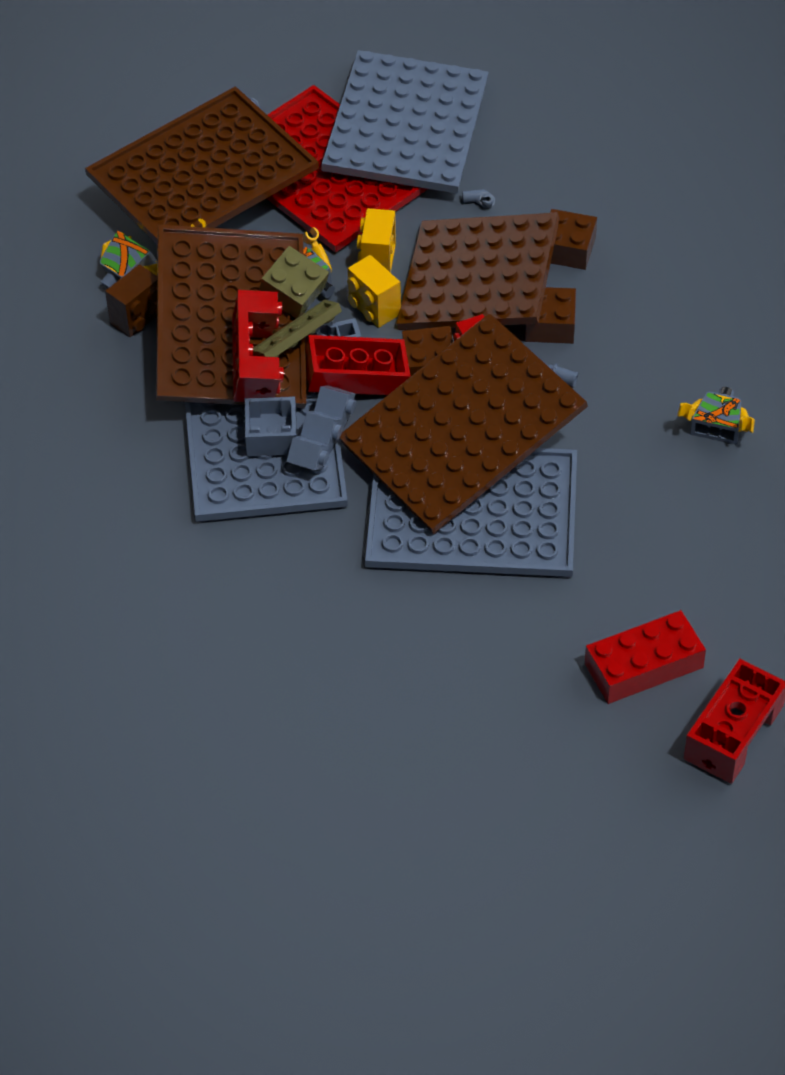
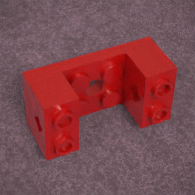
(254, 316)
(720, 738)

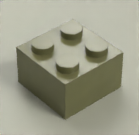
(295, 280)

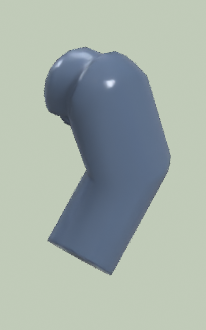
(481, 197)

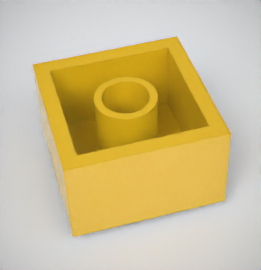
(378, 236)
(374, 291)

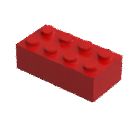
(356, 364)
(644, 656)

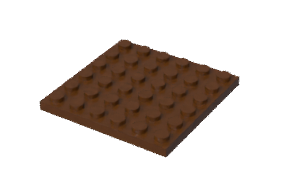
(479, 269)

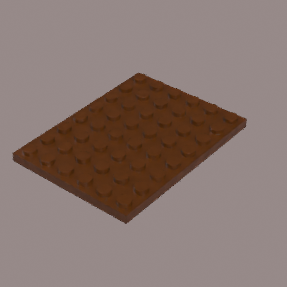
(202, 166)
(195, 303)
(462, 422)

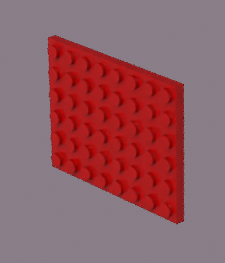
(323, 198)

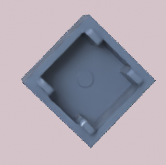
(270, 425)

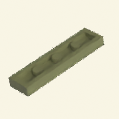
(298, 329)

